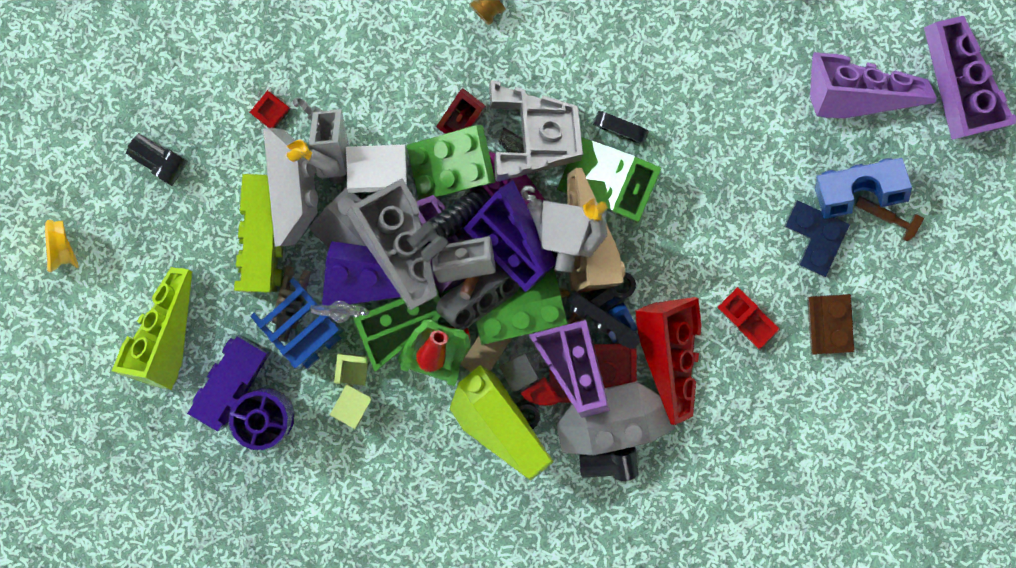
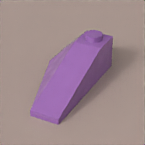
(853, 90)

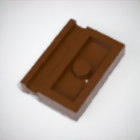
(830, 324)

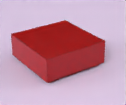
(270, 110)

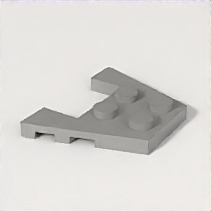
(548, 132)

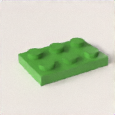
(451, 162)

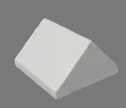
(375, 167)

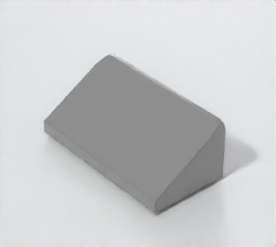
(464, 260)

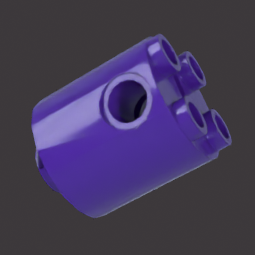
(248, 413)

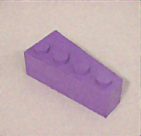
(965, 81)

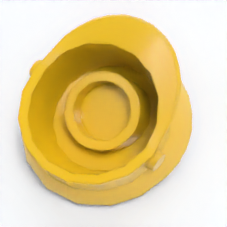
(57, 246)

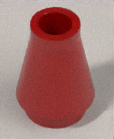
(432, 353)

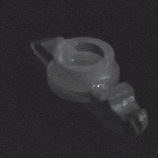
(339, 311)

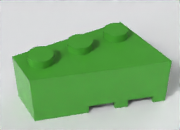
(390, 327)

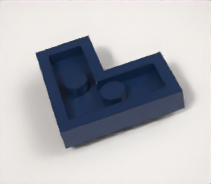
(823, 233)

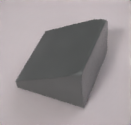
(519, 372)

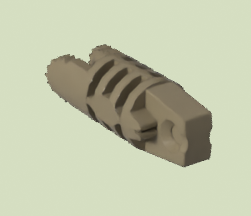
(294, 307)

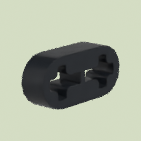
(621, 127)

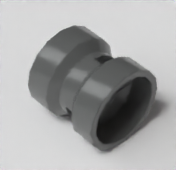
(423, 236)

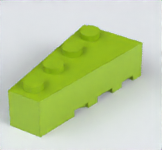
(259, 255)

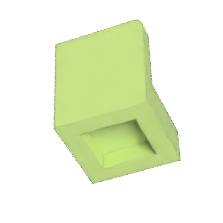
(351, 369)
(350, 406)

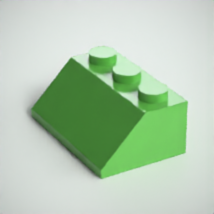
(525, 312)

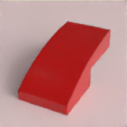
(748, 318)

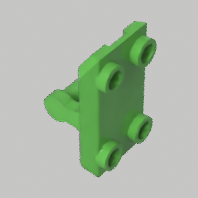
(456, 349)

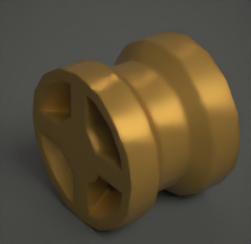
(487, 9)

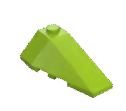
(158, 345)
(496, 422)

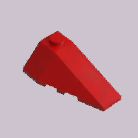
(667, 341)

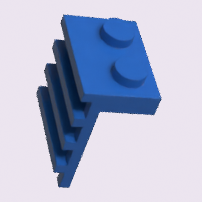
(313, 339)

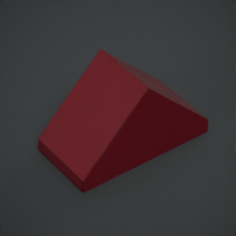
(462, 113)

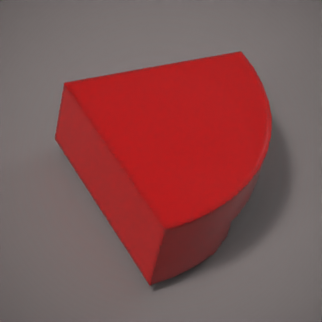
(541, 393)

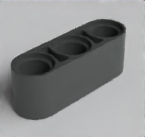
(487, 295)

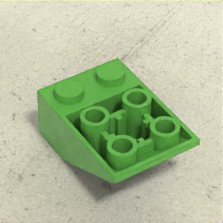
(615, 178)

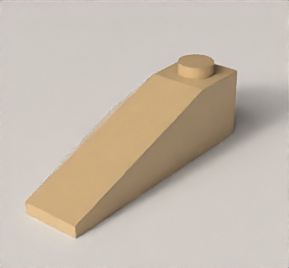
(604, 267)

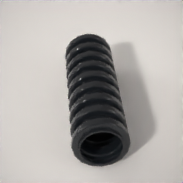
(459, 213)

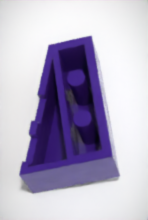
(512, 236)
(354, 276)
(228, 382)

